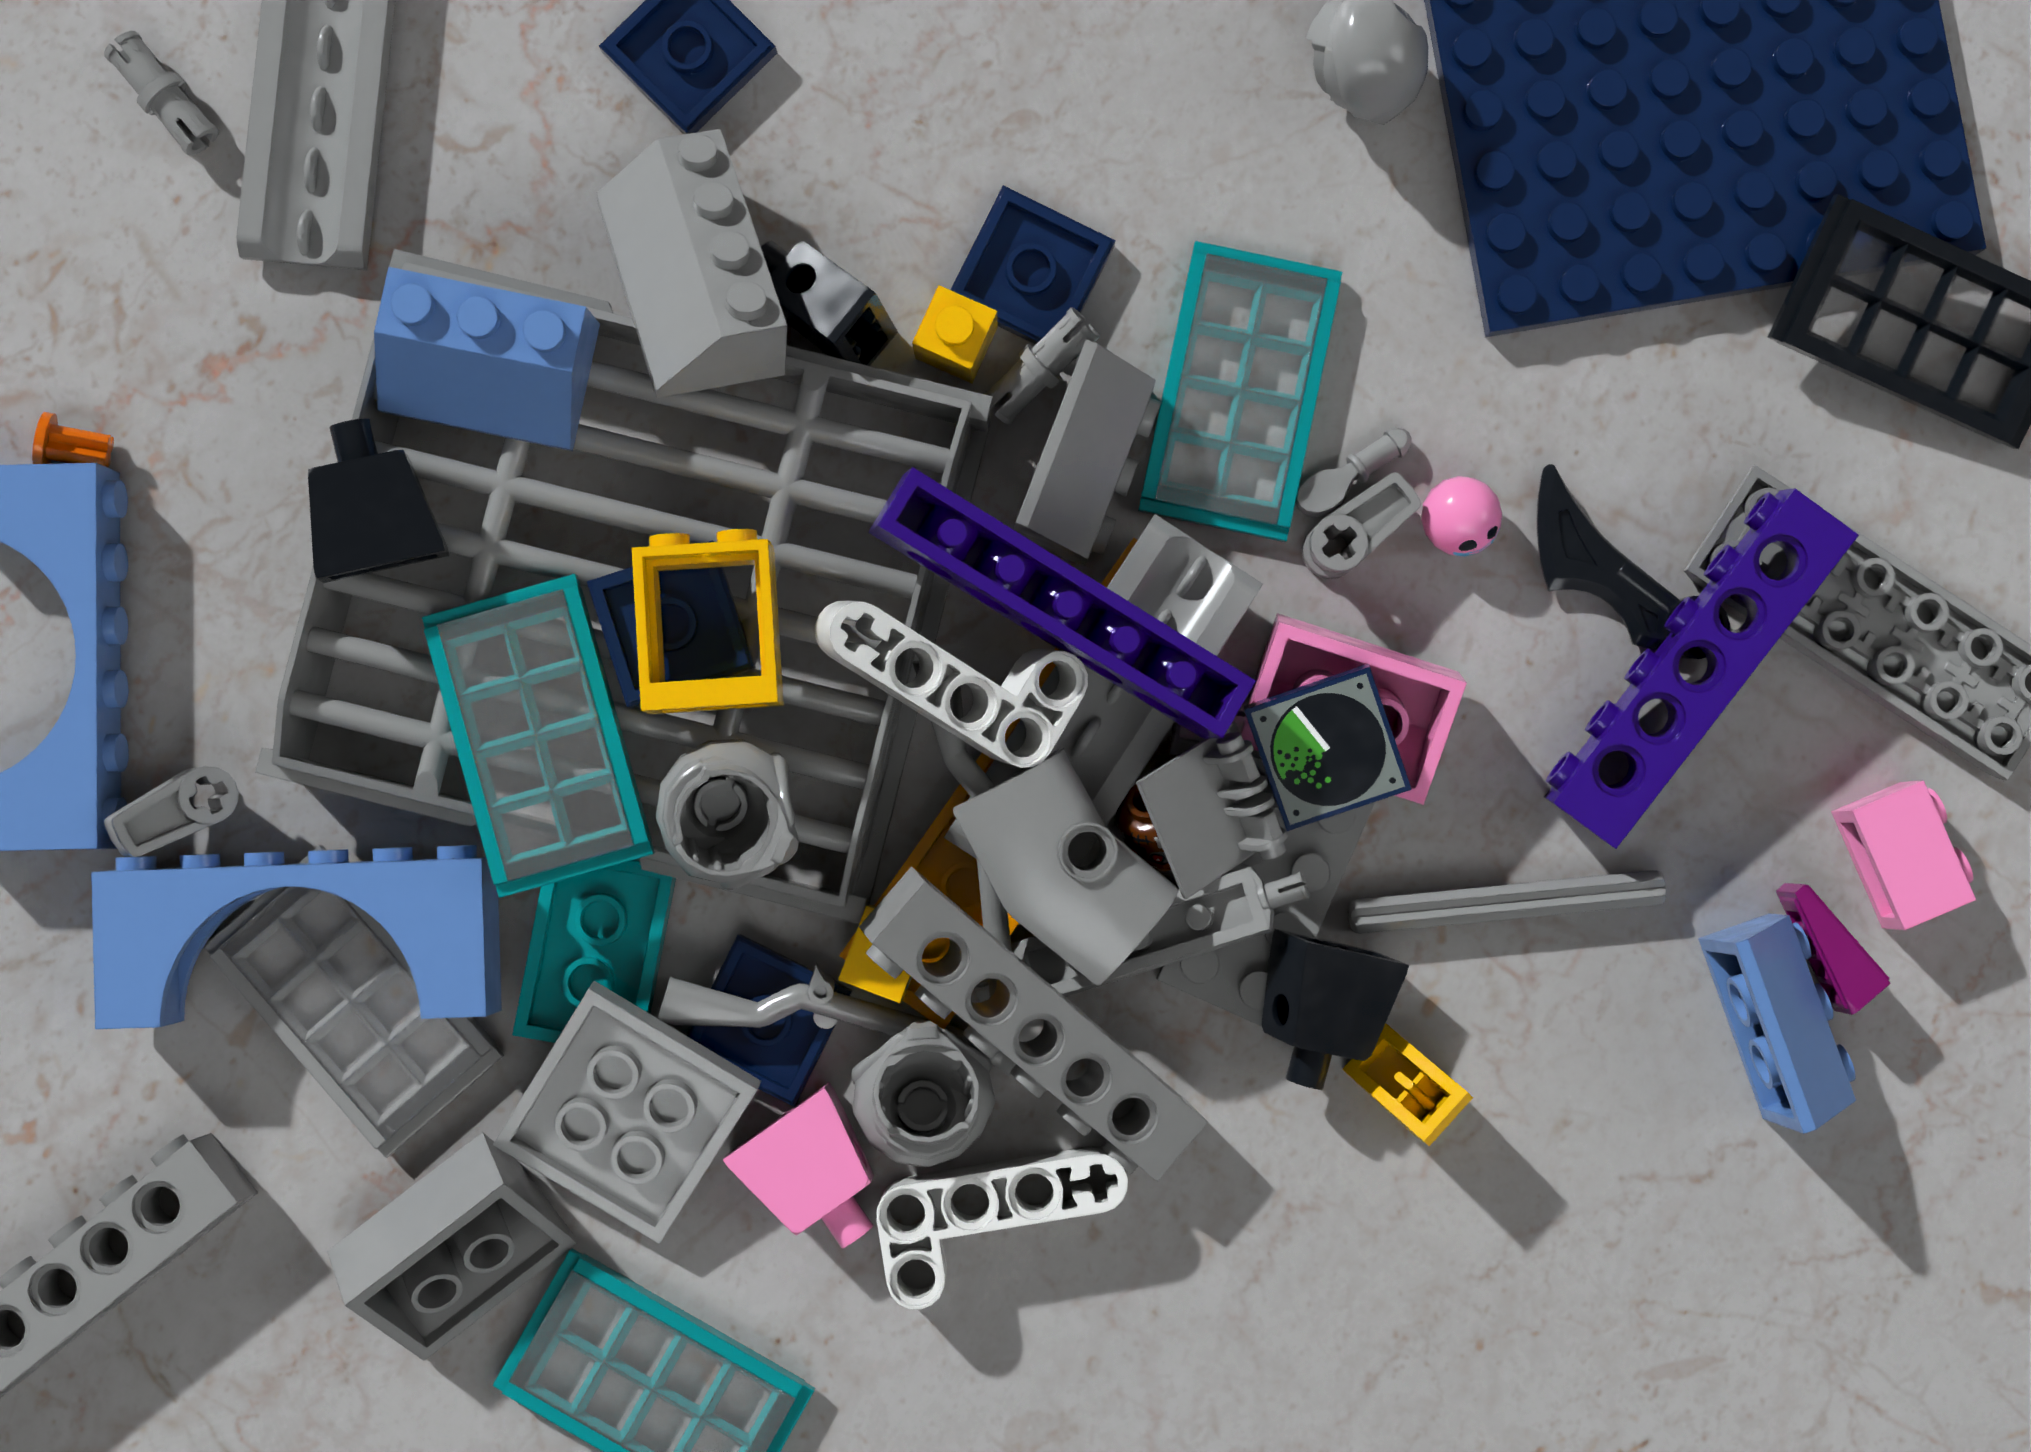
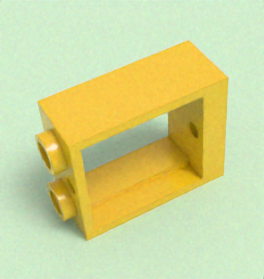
(675, 552)

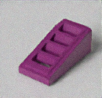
(1836, 956)

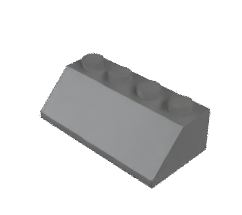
(693, 267)

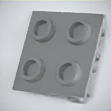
(1211, 810)

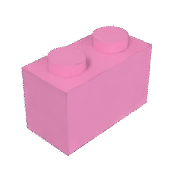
(1905, 854)

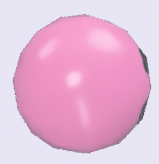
(1461, 516)

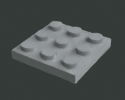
(627, 1112)

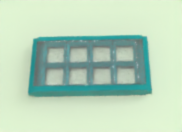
(1240, 391)
(537, 735)
(644, 1372)

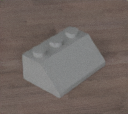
(1088, 456)
(449, 1248)

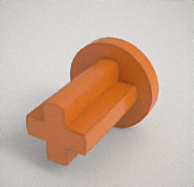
(69, 444)

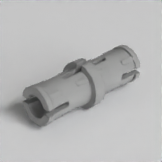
(161, 92)
(1040, 365)

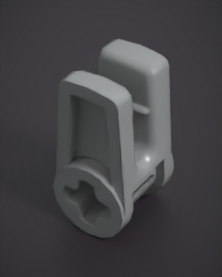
(1362, 524)
(167, 813)

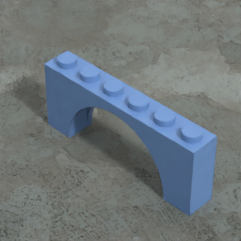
(70, 529)
(159, 919)

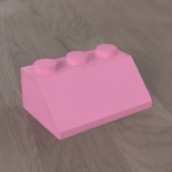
(1414, 693)

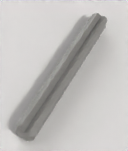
(1507, 901)

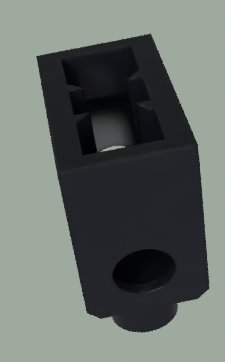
(828, 304)
(368, 509)
(1327, 1001)

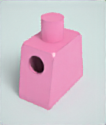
(808, 1168)

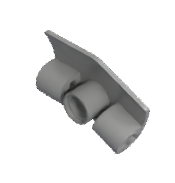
(1082, 913)

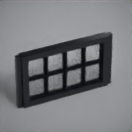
(1914, 320)

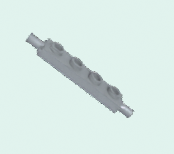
(1217, 916)

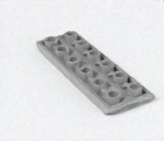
(315, 132)
(1900, 641)
(1111, 729)

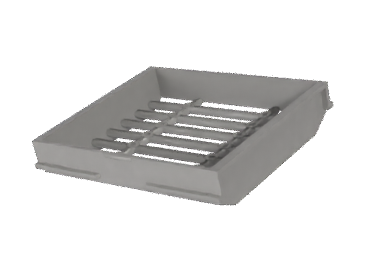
(326, 605)

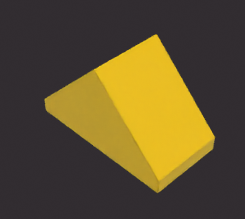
(1409, 1086)

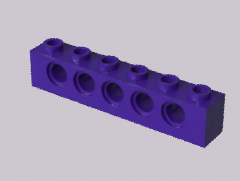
(1813, 547)
(1061, 605)

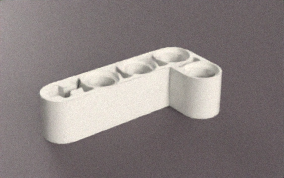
(942, 673)
(1004, 1210)

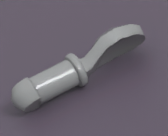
(1329, 487)

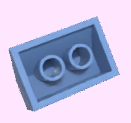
(482, 358)
(1780, 1021)

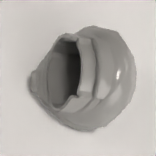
(1369, 57)
(718, 782)
(917, 1124)

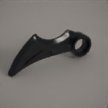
(1583, 560)

